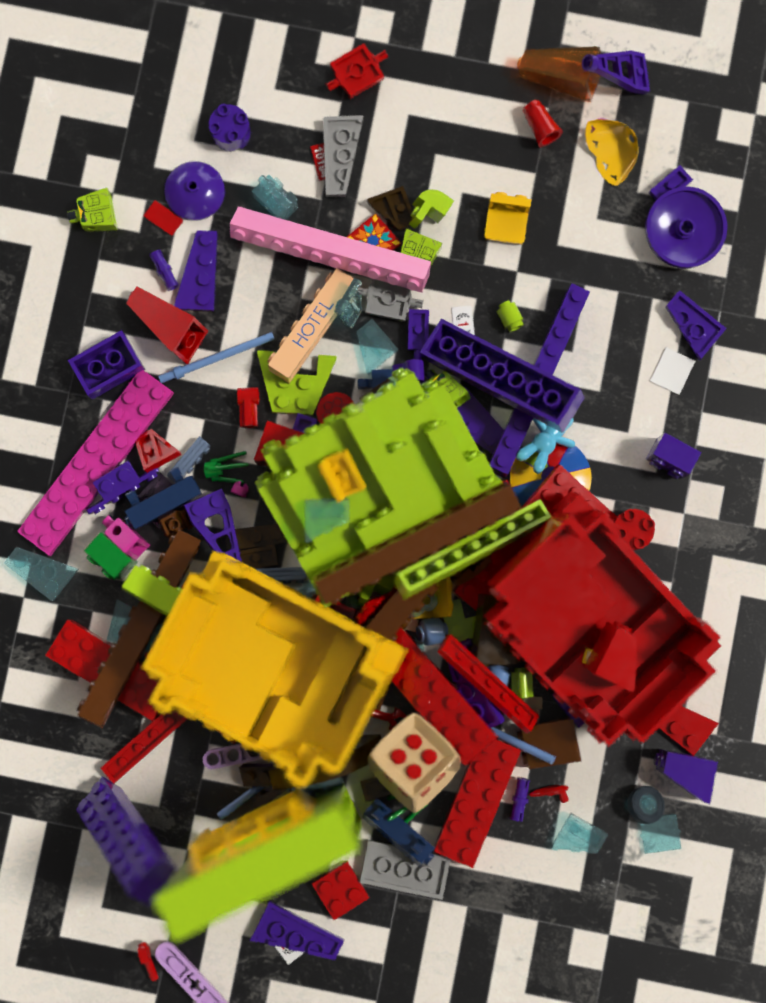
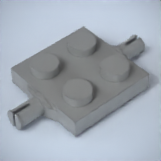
(388, 300)

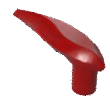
(552, 790)

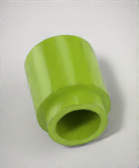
(510, 316)

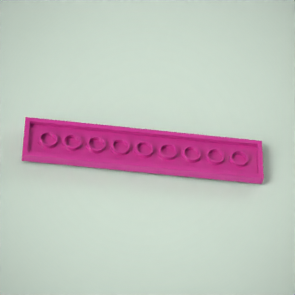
(98, 455)

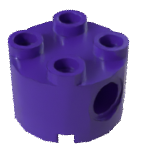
(229, 127)

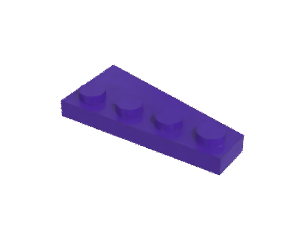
(199, 277)
(480, 424)
(291, 931)

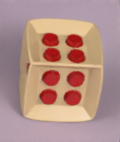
(414, 762)

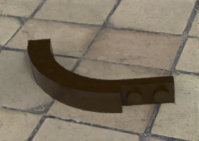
(271, 775)

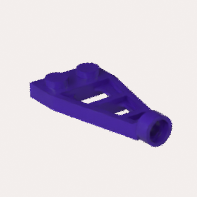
(636, 67)
(207, 507)

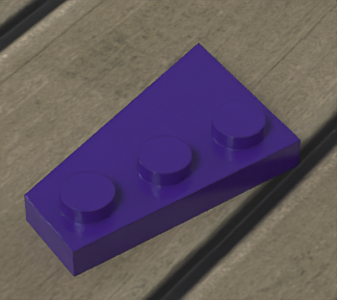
(694, 323)

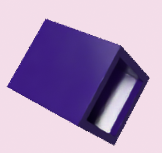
(689, 772)

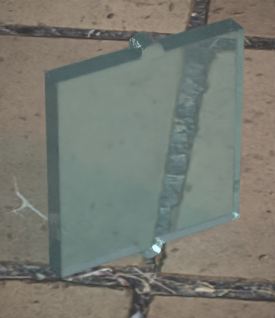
(661, 835)

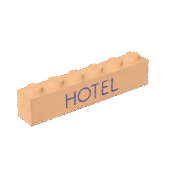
(310, 328)

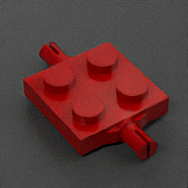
(357, 70)

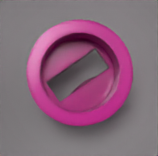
(239, 490)

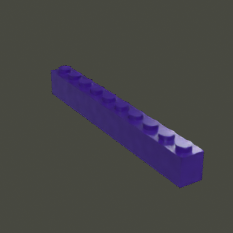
(547, 360)

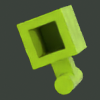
(521, 682)

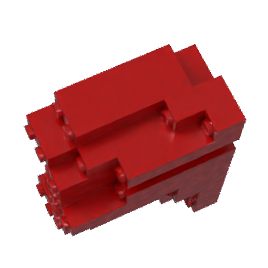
(558, 602)

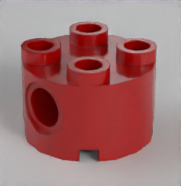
(635, 528)

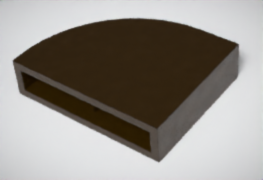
(485, 644)

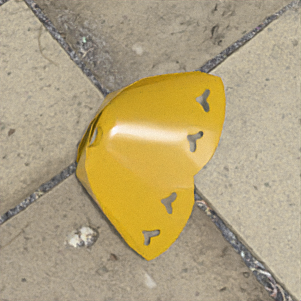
(612, 148)

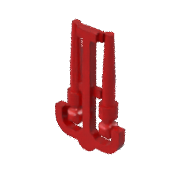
(372, 607)

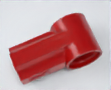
(248, 400)

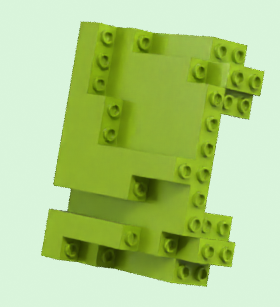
(409, 454)

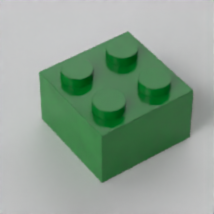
(110, 557)

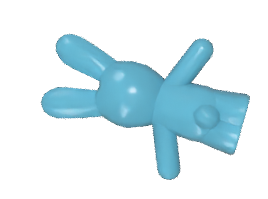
(544, 444)

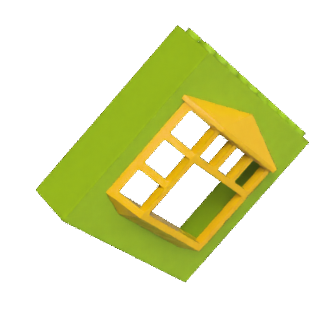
(258, 857)

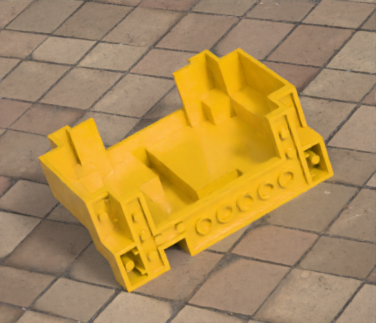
(270, 668)

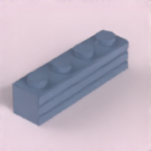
(191, 457)
(286, 574)

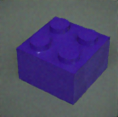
(673, 456)

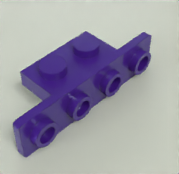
(117, 482)

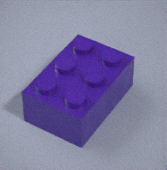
(106, 364)

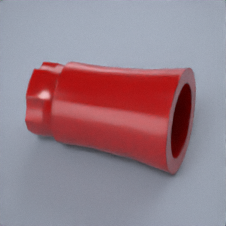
(541, 123)

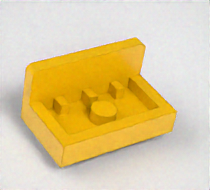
(341, 475)

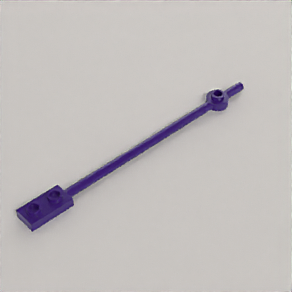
(418, 331)

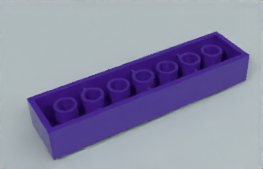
(502, 375)
(126, 841)

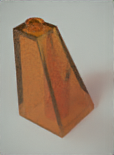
(561, 70)

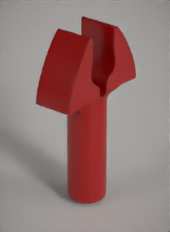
(389, 717)
(145, 958)

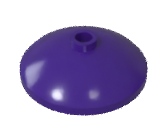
(198, 202)

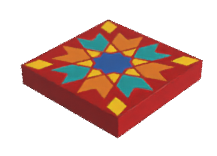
(375, 233)

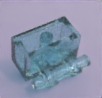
(275, 198)

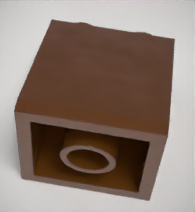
(554, 737)

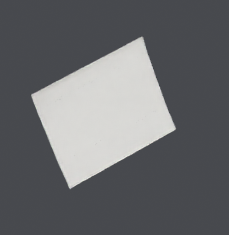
(672, 371)

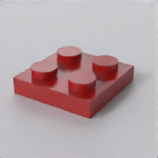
(340, 890)

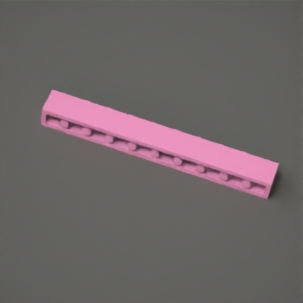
(330, 249)

